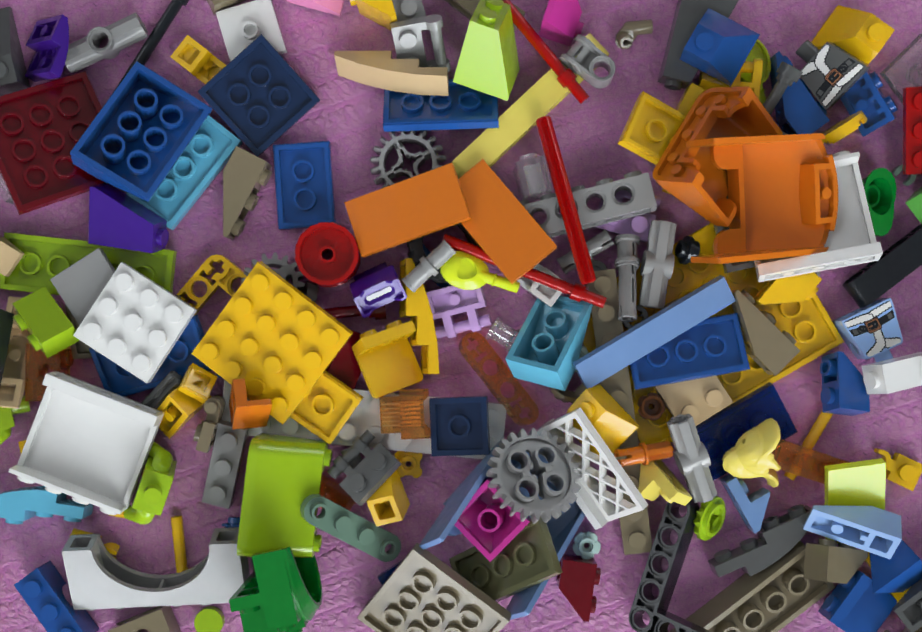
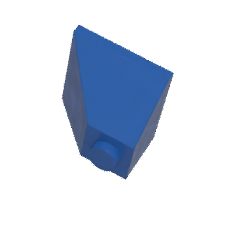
(719, 46)

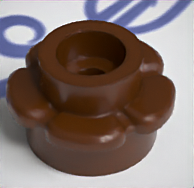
(656, 412)

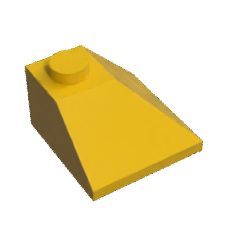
(854, 32)
(606, 416)

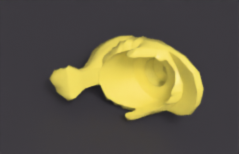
(753, 454)

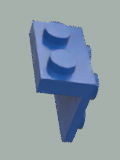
(856, 607)

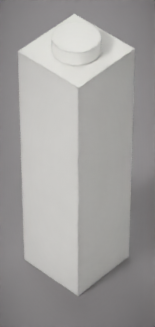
(893, 374)

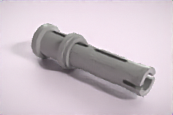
(627, 264)

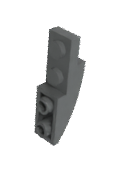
(775, 539)

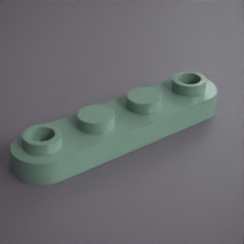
(350, 527)

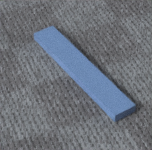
(654, 332)

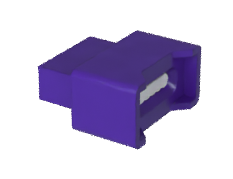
(376, 288)

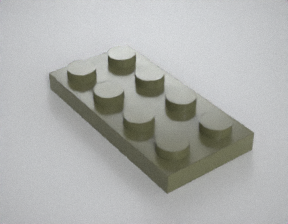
(520, 565)

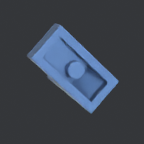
(750, 507)

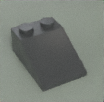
(11, 56)

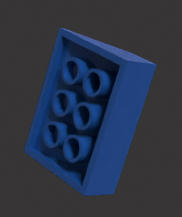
(140, 133)

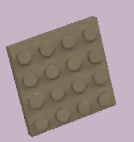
(431, 598)

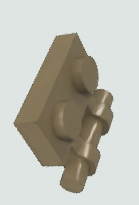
(206, 431)

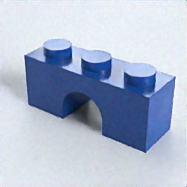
(46, 599)

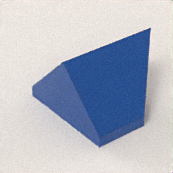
(896, 573)

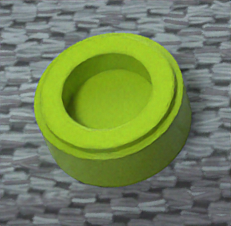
(209, 620)

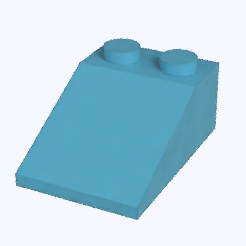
(550, 342)

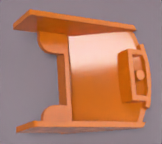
(781, 193)

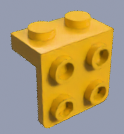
(388, 359)

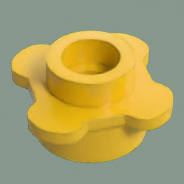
(413, 470)

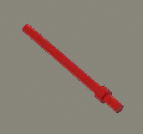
(565, 76)
(576, 291)

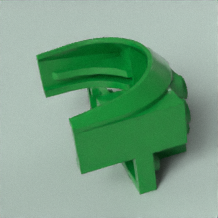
(279, 593)

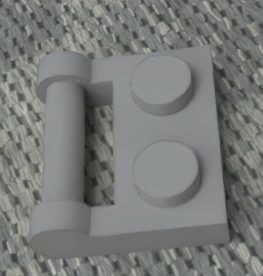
(409, 40)

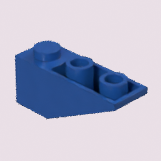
(797, 109)

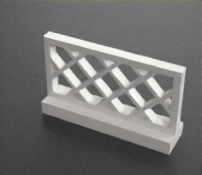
(593, 496)

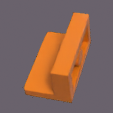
(246, 412)

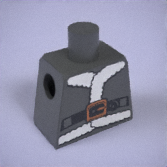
(829, 71)

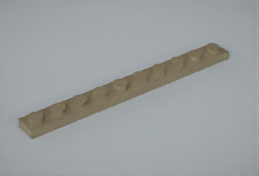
(606, 326)

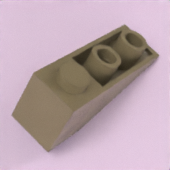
(241, 184)
(762, 339)

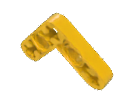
(223, 280)

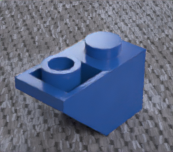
(842, 386)

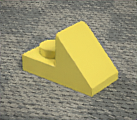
(658, 480)

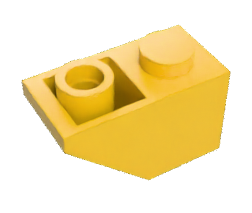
(389, 501)

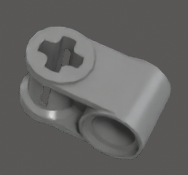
(588, 59)

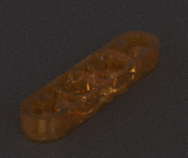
(501, 376)

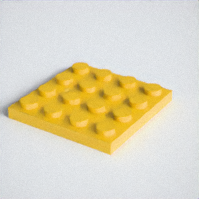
(272, 341)

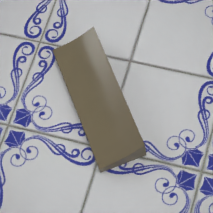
(763, 600)

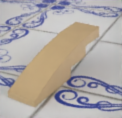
(397, 75)

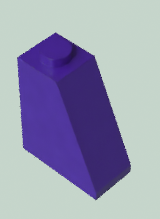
(123, 222)

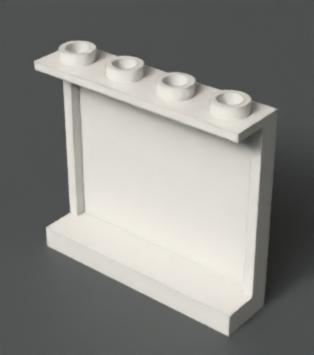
(849, 243)
(88, 443)

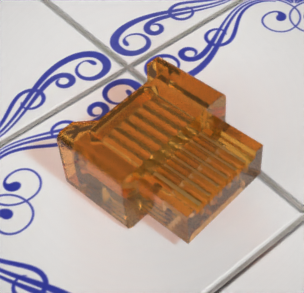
(405, 414)

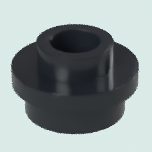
(686, 248)

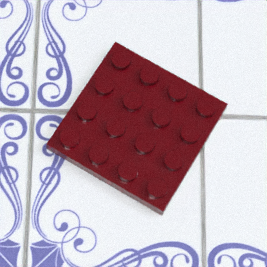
(37, 137)

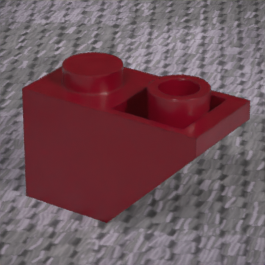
(578, 583)

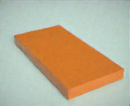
(407, 210)
(502, 224)

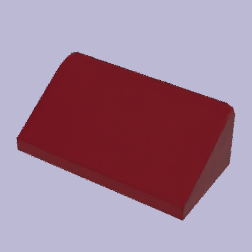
(345, 365)

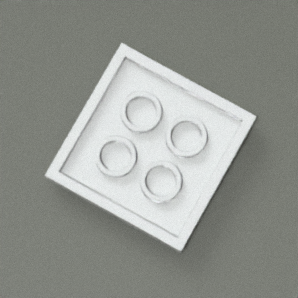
(135, 322)

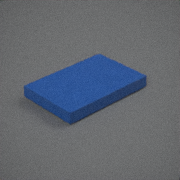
(303, 184)

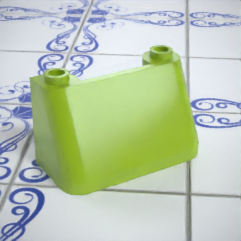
(277, 481)

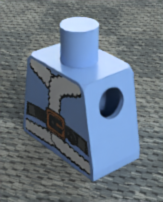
(871, 330)

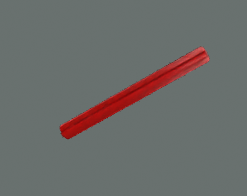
(565, 200)

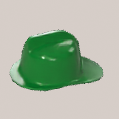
(880, 195)

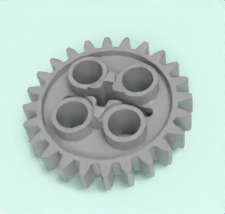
(557, 471)

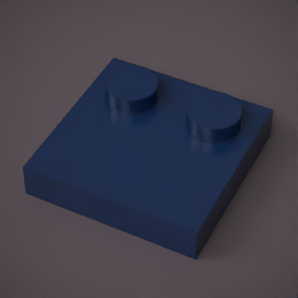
(459, 426)

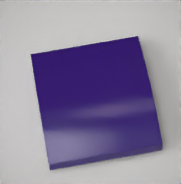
(51, 45)

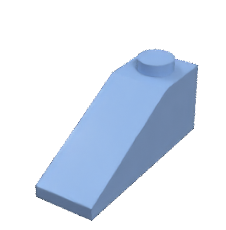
(857, 526)

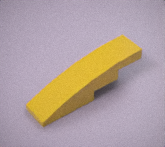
(418, 310)

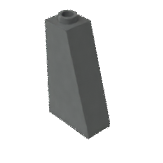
(688, 13)

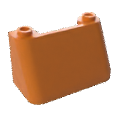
(689, 170)

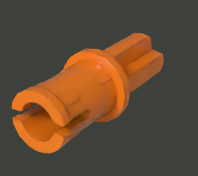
(644, 453)

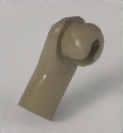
(630, 30)

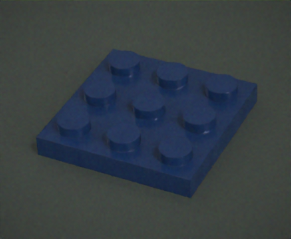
(259, 95)

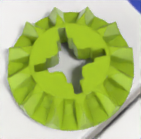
(709, 518)

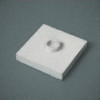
(246, 22)

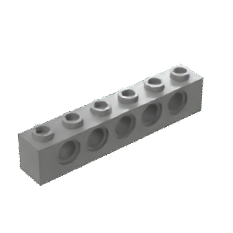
(635, 183)

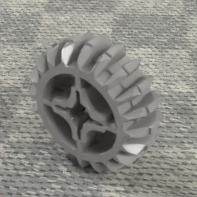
(397, 144)

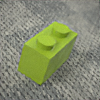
(45, 322)

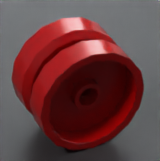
(320, 239)

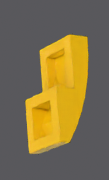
(197, 60)

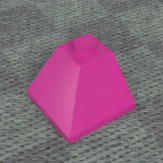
(561, 21)
(487, 524)

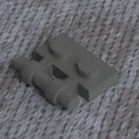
(369, 473)

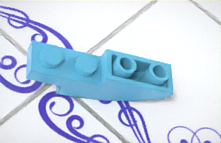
(27, 502)

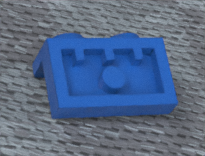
(868, 97)

